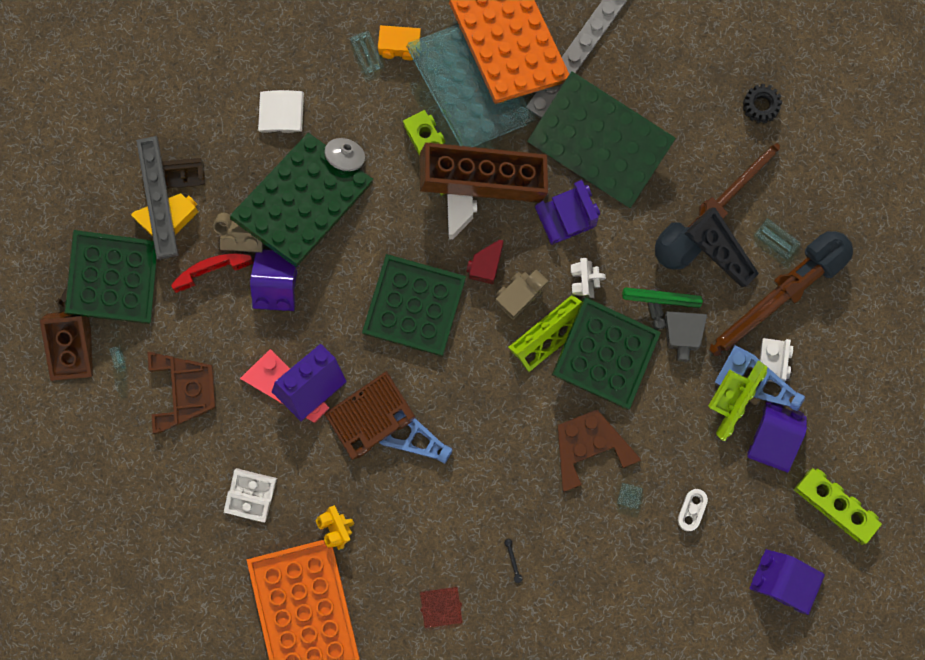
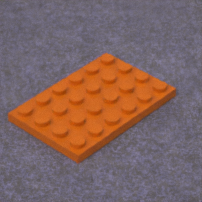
(510, 46)
(303, 604)

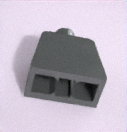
(684, 332)

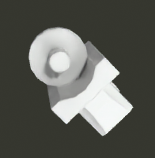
(589, 275)

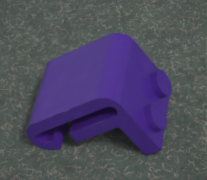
(568, 213)
(272, 282)
(778, 437)
(787, 581)

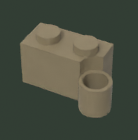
(234, 237)
(520, 292)

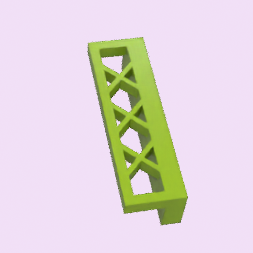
(546, 329)

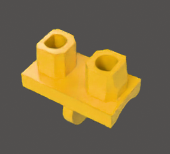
(337, 526)

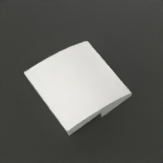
(281, 111)
(247, 504)

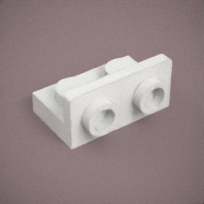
(776, 355)

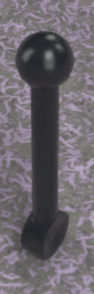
(508, 543)

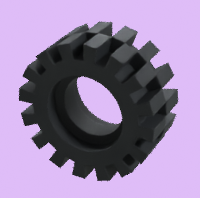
(762, 92)

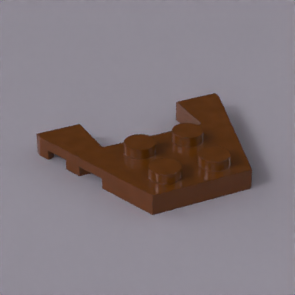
(191, 390)
(586, 438)

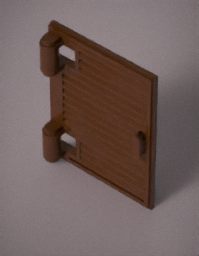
(369, 415)

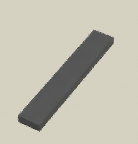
(157, 197)

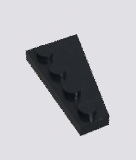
(719, 243)

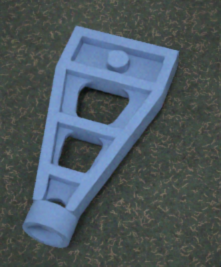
(741, 360)
(406, 445)

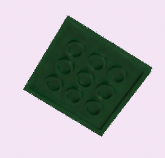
(111, 277)
(414, 305)
(606, 353)

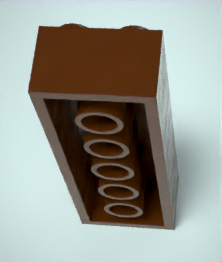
(483, 172)

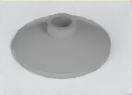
(344, 154)

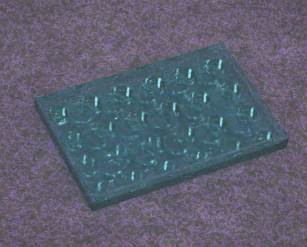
(461, 90)

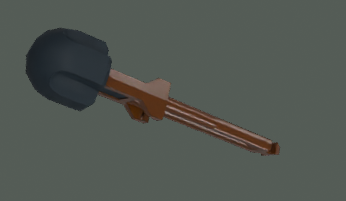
(674, 248)
(824, 257)

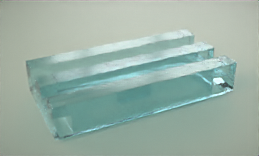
(372, 67)
(767, 222)

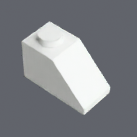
(460, 213)

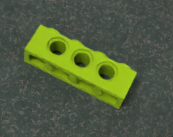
(422, 123)
(868, 520)

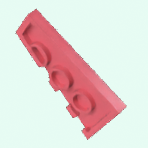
(266, 372)

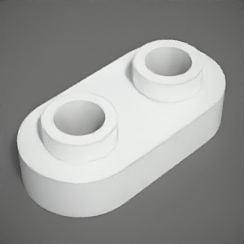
(692, 510)

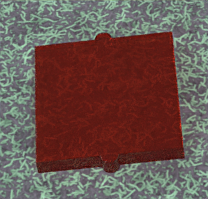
(441, 607)

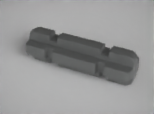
(657, 314)

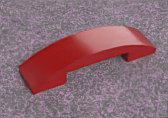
(186, 280)

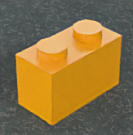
(394, 41)

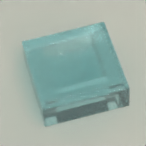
(118, 359)
(629, 496)

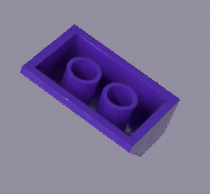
(309, 382)

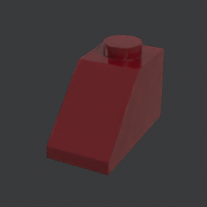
(485, 263)

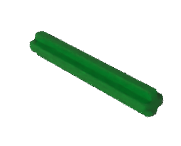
(662, 297)

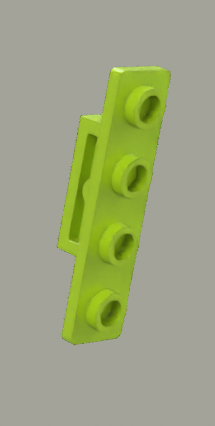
(734, 395)

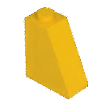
(182, 212)

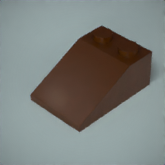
(67, 345)

